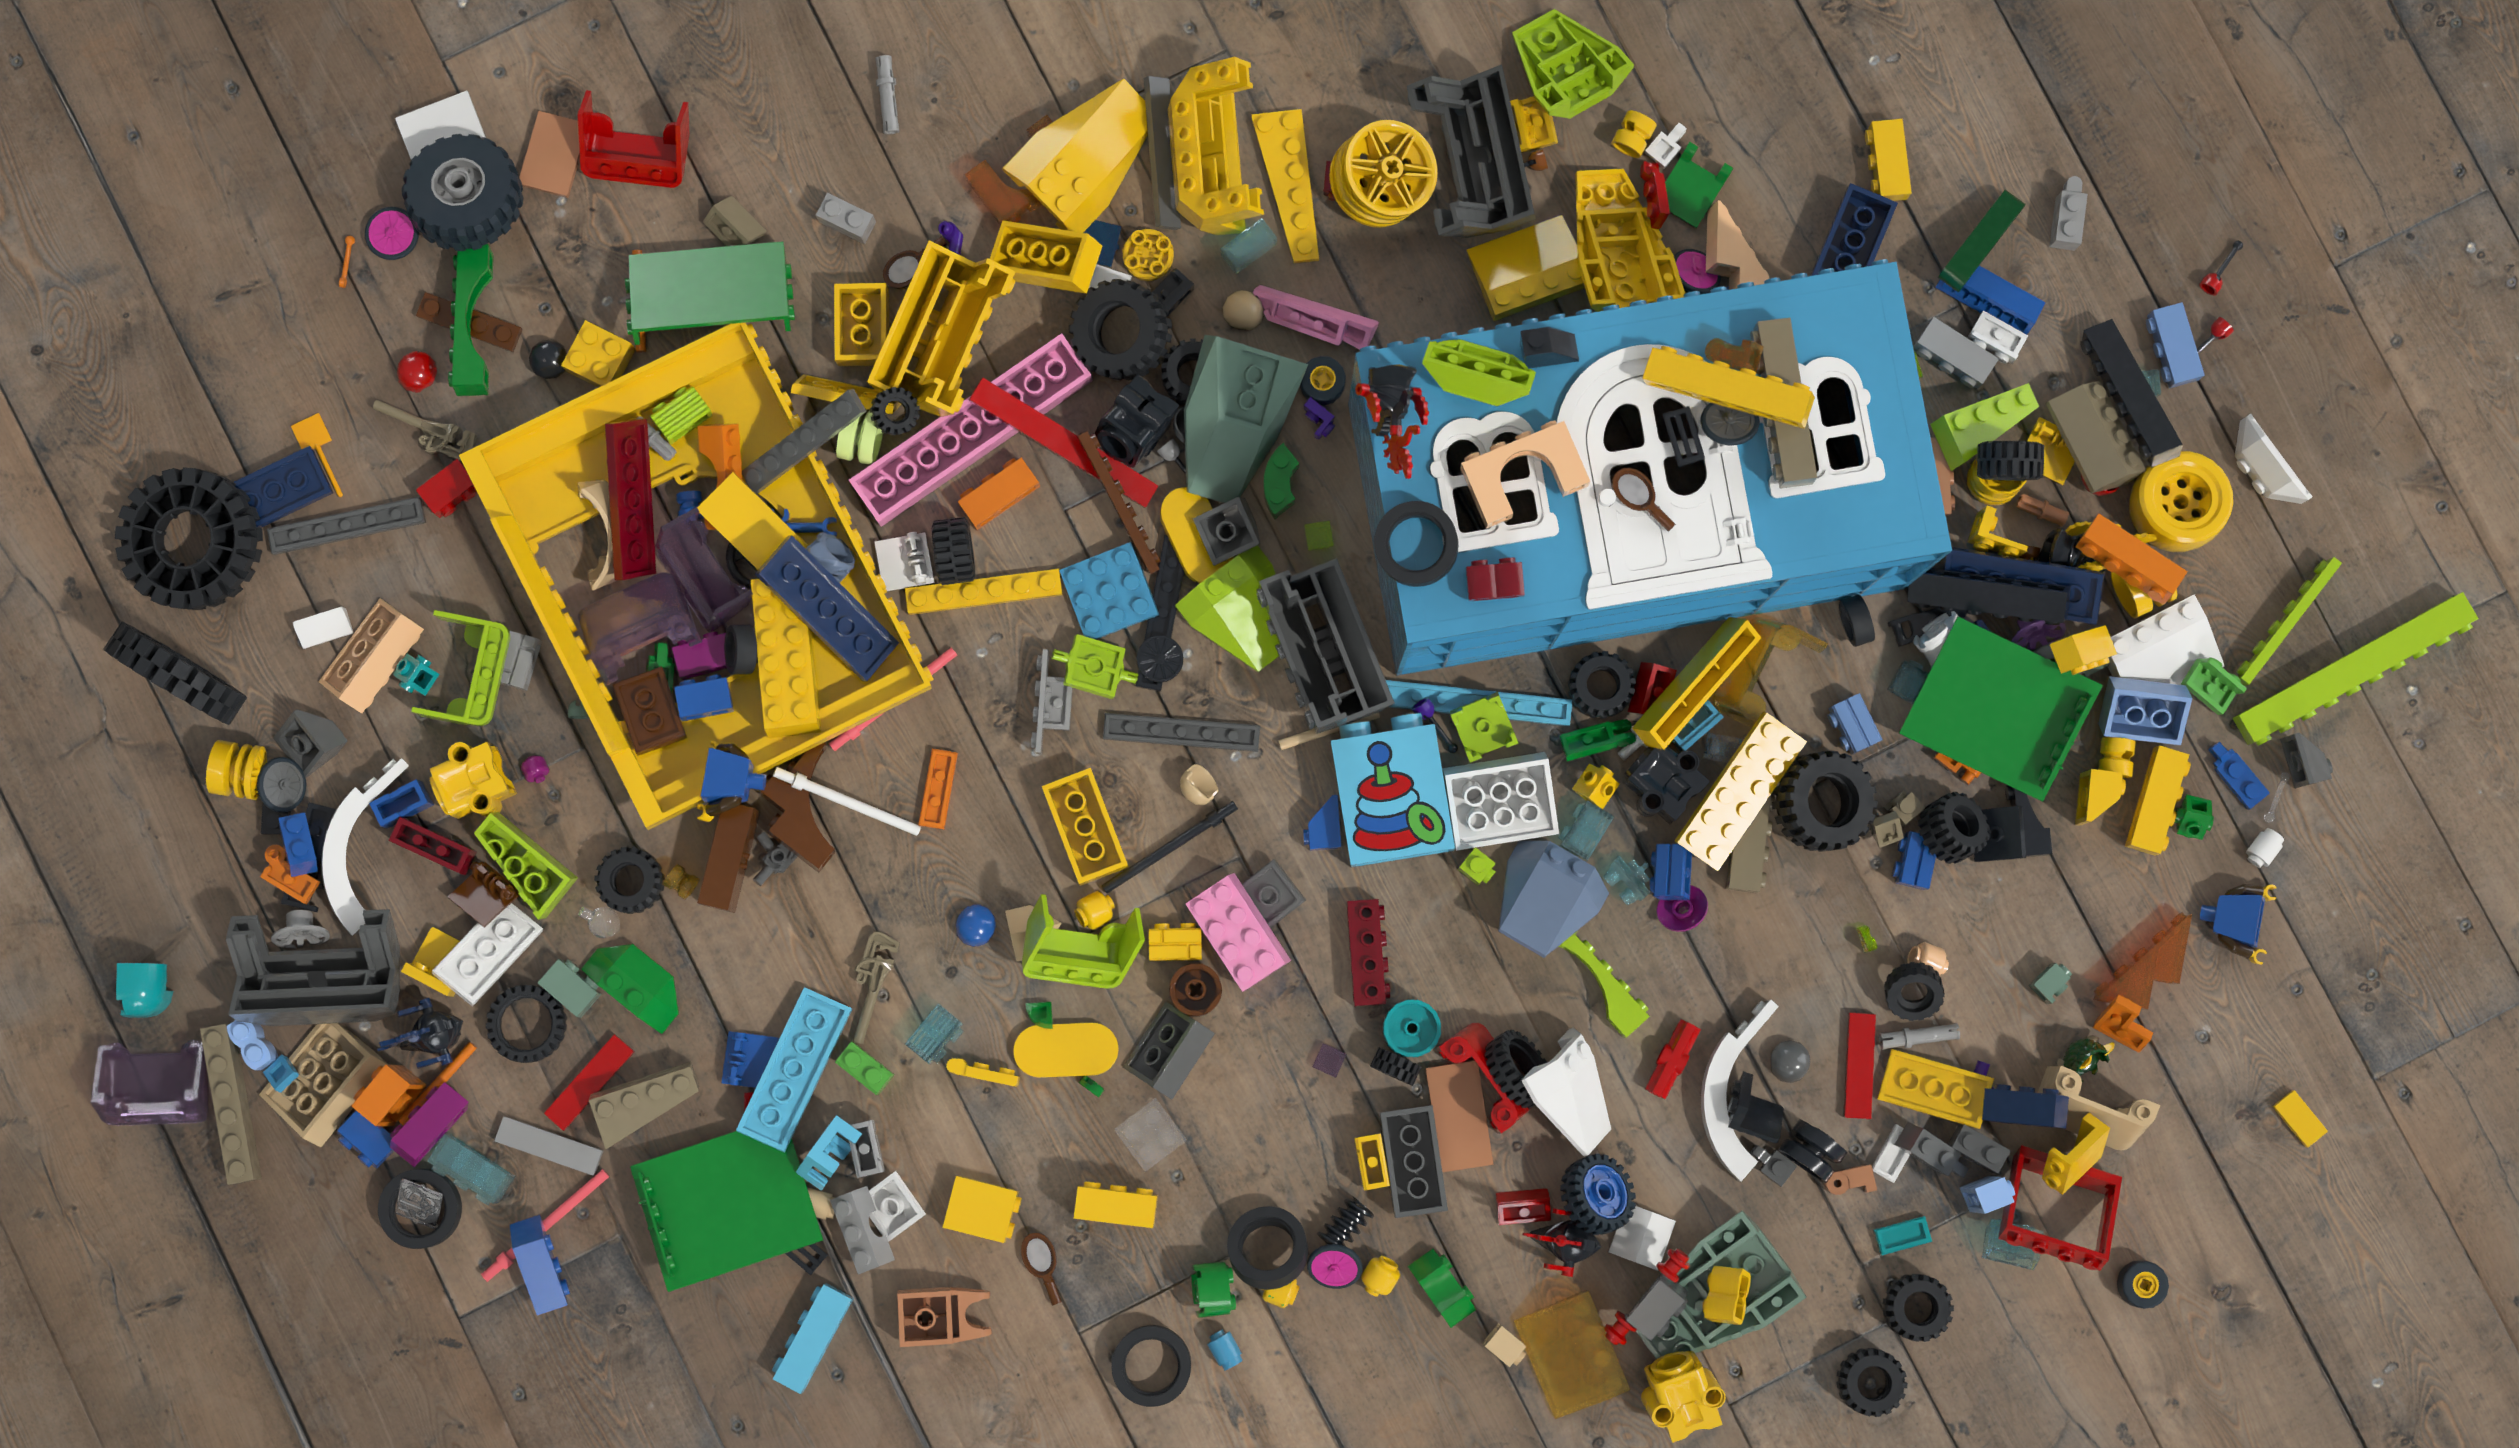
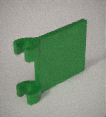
(1693, 188)

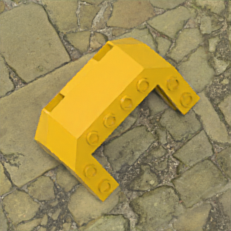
(1207, 148)
(941, 337)

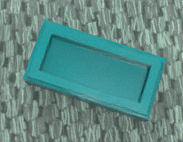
(1902, 1235)

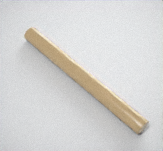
(1311, 734)

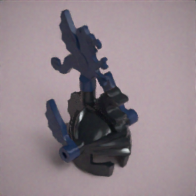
(431, 1033)

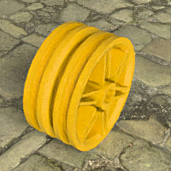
(1365, 203)

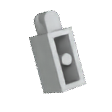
(2069, 216)

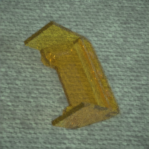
(1735, 694)

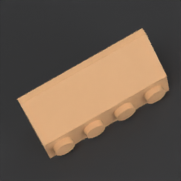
(371, 656)

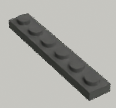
(803, 441)

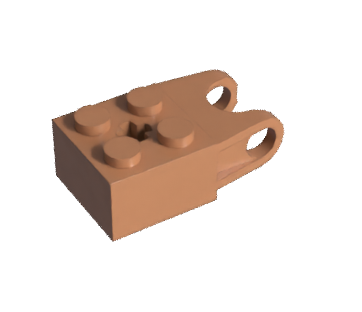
(948, 1312)

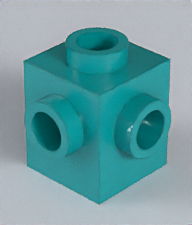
(415, 674)

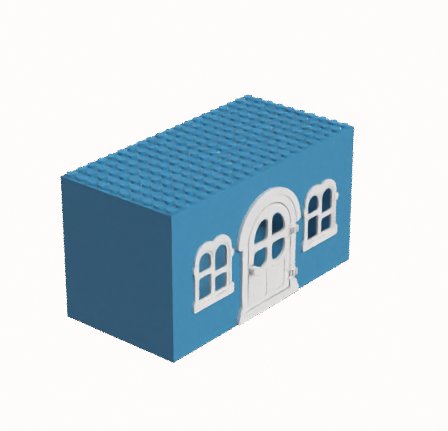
(1789, 546)

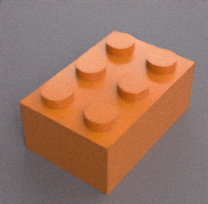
(388, 1094)

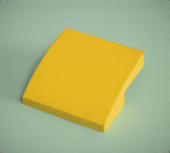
(1533, 124)

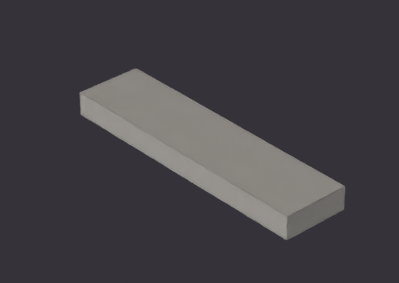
(549, 1145)

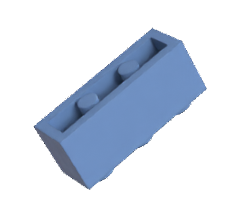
(2174, 345)

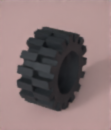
(910, 411)
(1395, 1066)

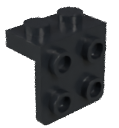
(1752, 1113)

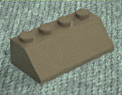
(2096, 437)

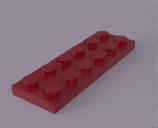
(630, 499)

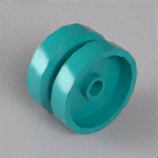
(1417, 1043)

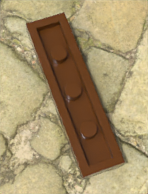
(482, 326)

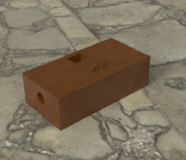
(729, 858)

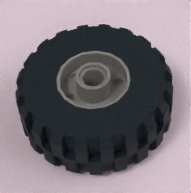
(462, 192)

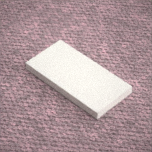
(486, 953)

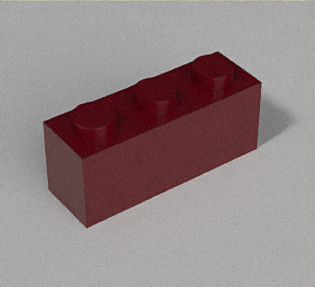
(432, 846)

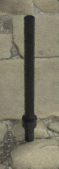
(1212, 820)

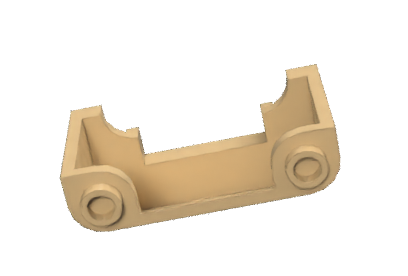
(2125, 1124)

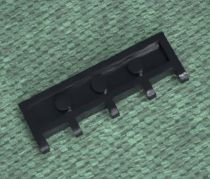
(318, 820)

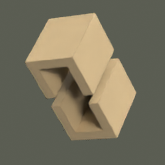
(1505, 1345)

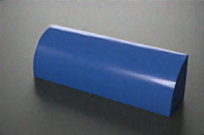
(1998, 298)

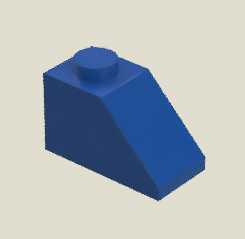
(1324, 827)

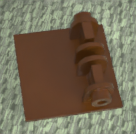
(484, 894)

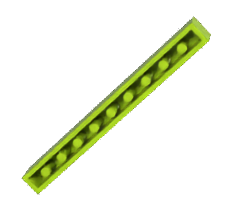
(2356, 668)

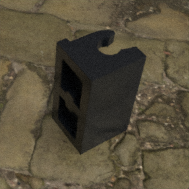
(1174, 290)

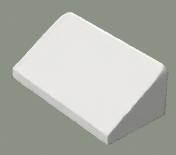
(323, 627)

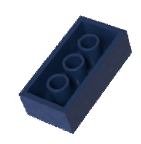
(1855, 230)

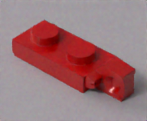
(1655, 194)

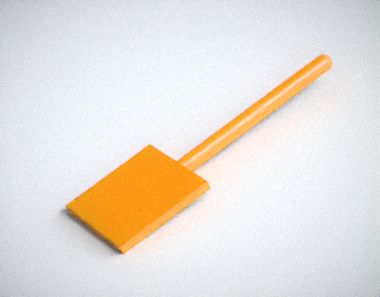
(315, 434)

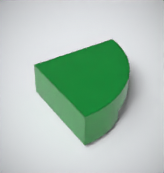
(1040, 1014)
(1092, 1086)

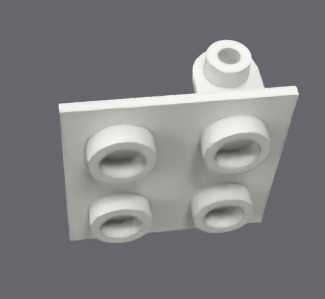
(904, 561)

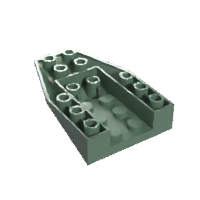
(1234, 414)

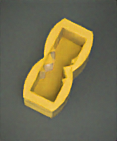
(1726, 1295)

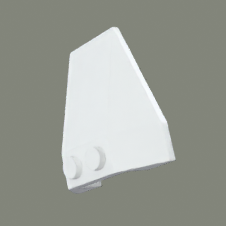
(1571, 1093)

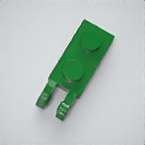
(1596, 739)

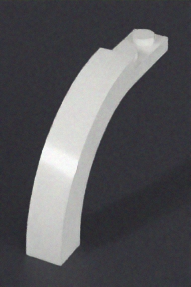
(333, 858)
(1713, 1094)

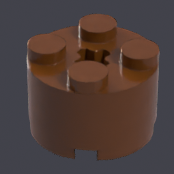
(1180, 990)

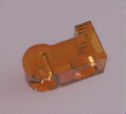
(1743, 356)

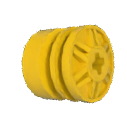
(1991, 491)
(2132, 598)
(234, 769)

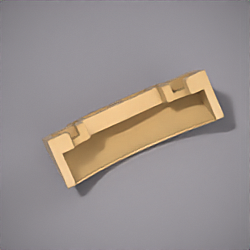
(598, 494)

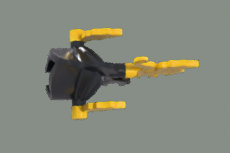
(2061, 547)

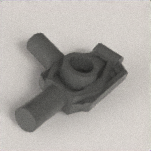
(775, 861)

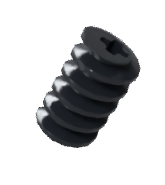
(1346, 1223)

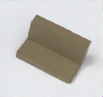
(733, 223)

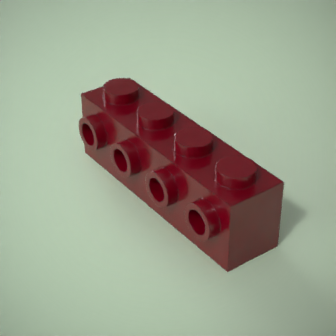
(1366, 952)

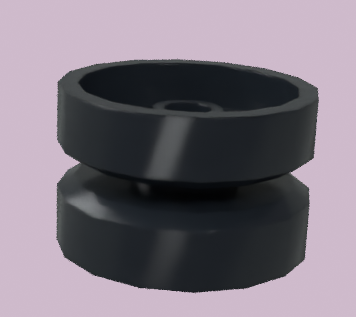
(1814, 1148)

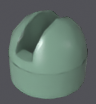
(577, 712)

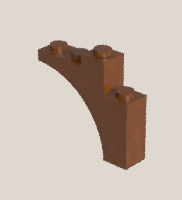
(796, 825)

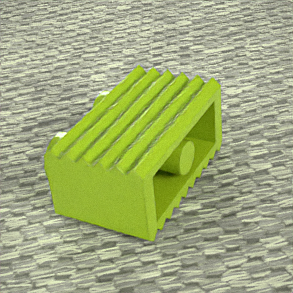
(680, 414)

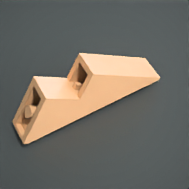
(1729, 252)

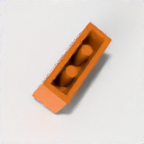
(998, 492)

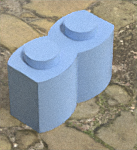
(255, 1049)

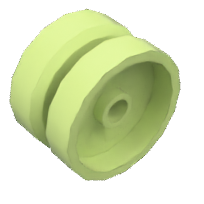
(860, 437)

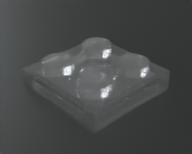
(1150, 1135)

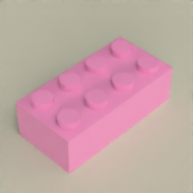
(1238, 932)

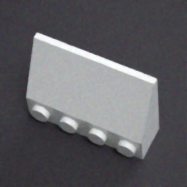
(2164, 645)
(1501, 801)

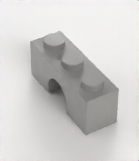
(853, 1218)

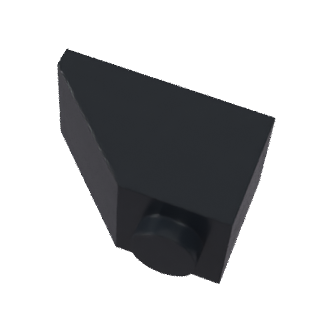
(1547, 347)

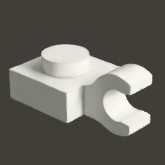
(1665, 147)

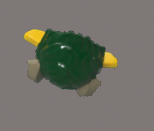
(2085, 1054)

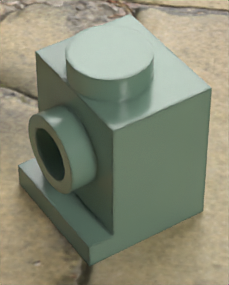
(2051, 982)

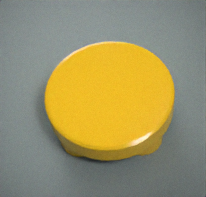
(1148, 254)

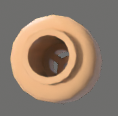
(1929, 955)

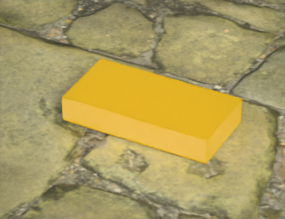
(2300, 1118)

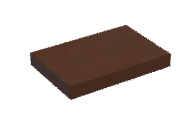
(649, 711)

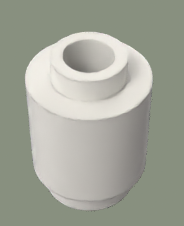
(2265, 848)

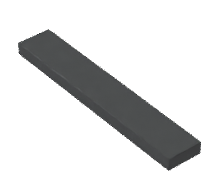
(1157, 102)
(346, 525)
(1181, 732)

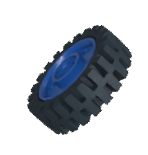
(1598, 1194)

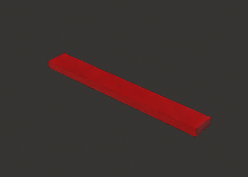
(1057, 439)

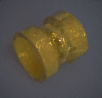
(681, 881)

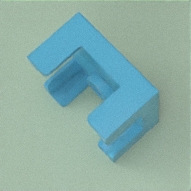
(819, 1153)

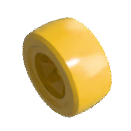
(2157, 514)

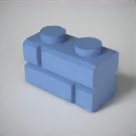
(1854, 724)

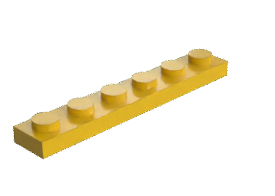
(984, 592)

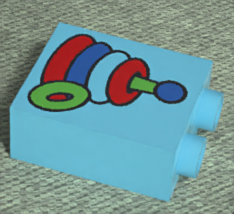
(1392, 791)

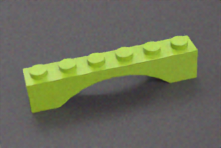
(1621, 1008)

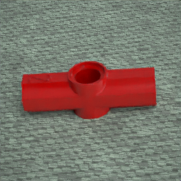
(1672, 1059)

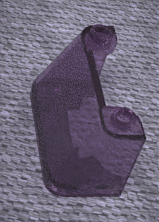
(150, 1086)

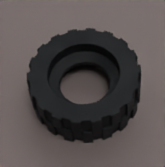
(1914, 1009)

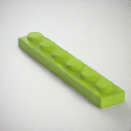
(2293, 612)

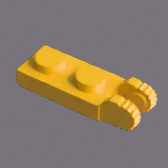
(982, 1072)

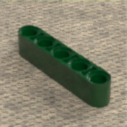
(1981, 241)

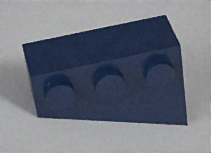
(2025, 1106)

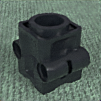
(1135, 422)
(1660, 777)

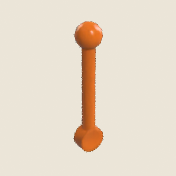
(349, 240)

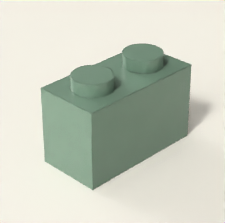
(570, 987)

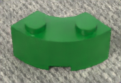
(1277, 481)
(1442, 1288)

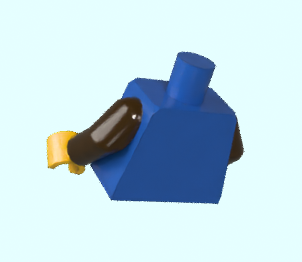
(727, 780)
(2239, 918)

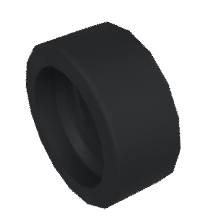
(1856, 620)
(740, 649)

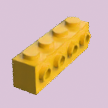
(2157, 800)

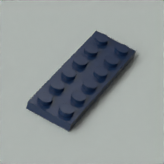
(2084, 583)
(827, 608)

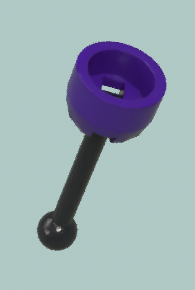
(1427, 708)

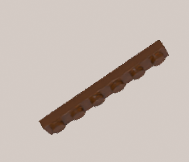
(1124, 511)

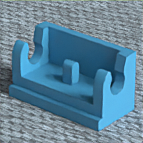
(1698, 725)

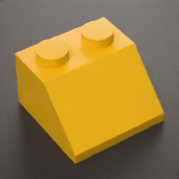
(2097, 793)

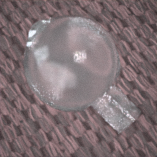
(602, 921)

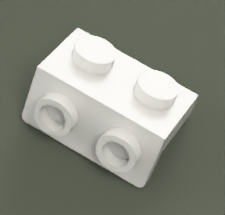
(1997, 337)

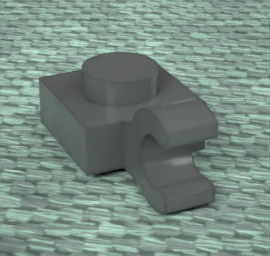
(1775, 1166)

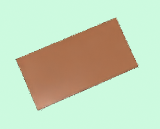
(1459, 1116)

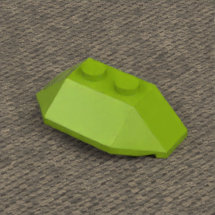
(1478, 371)

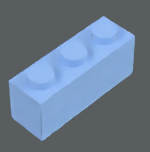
(1988, 1194)

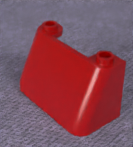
(1472, 1042)

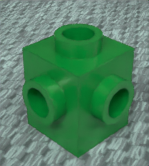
(2194, 817)

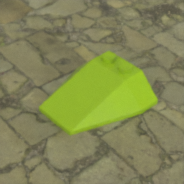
(1569, 64)
(1229, 611)

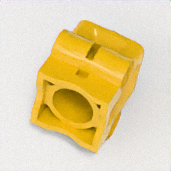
(467, 783)
(1682, 1395)

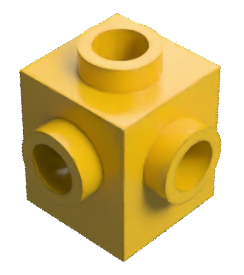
(1596, 785)

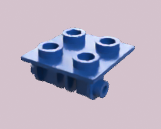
(746, 1058)

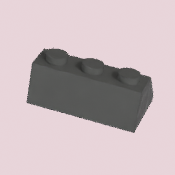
(1168, 1050)

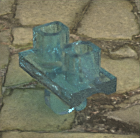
(1636, 889)

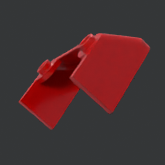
(628, 155)

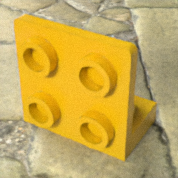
(1983, 540)
(431, 953)

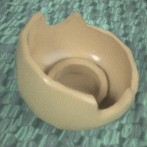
(1243, 310)
(1198, 785)

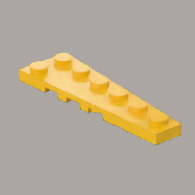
(1286, 162)

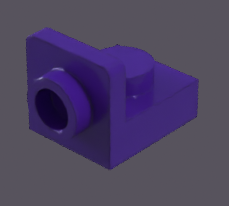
(1316, 414)

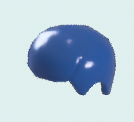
(975, 925)

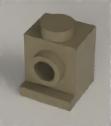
(1906, 806)

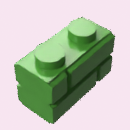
(864, 1068)

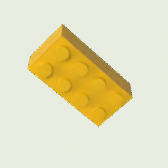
(1047, 255)
(1085, 826)

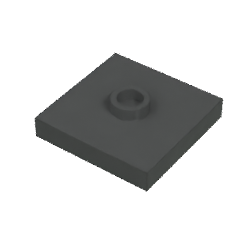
(1273, 893)

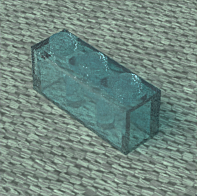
(470, 1169)

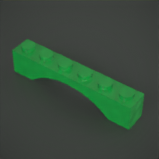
(473, 274)

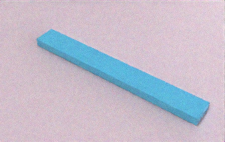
(1517, 706)

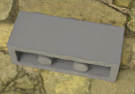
(1955, 353)

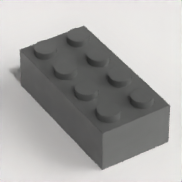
(1413, 1161)

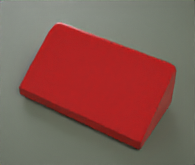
(1523, 1206)

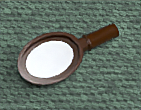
(902, 266)
(1638, 494)
(1041, 1261)

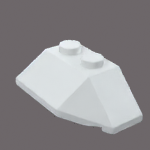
(2266, 465)

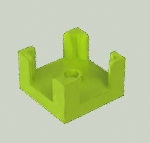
(1483, 726)

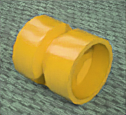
(1635, 131)
(2117, 755)

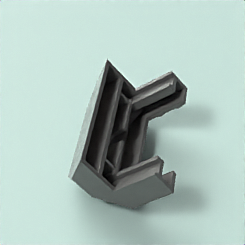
(1481, 152)
(1327, 650)
(315, 984)

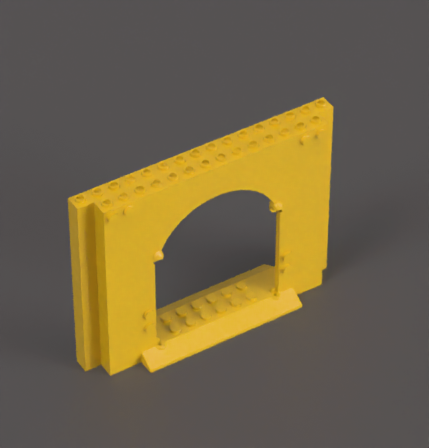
(533, 494)

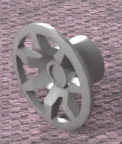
(299, 927)

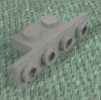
(1054, 703)

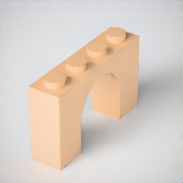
(1549, 444)

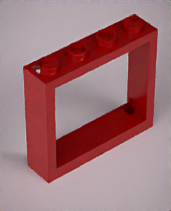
(2093, 1180)

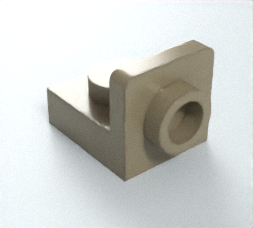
(1887, 829)

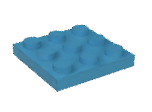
(1109, 592)

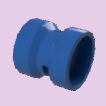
(689, 501)

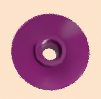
(1671, 916)

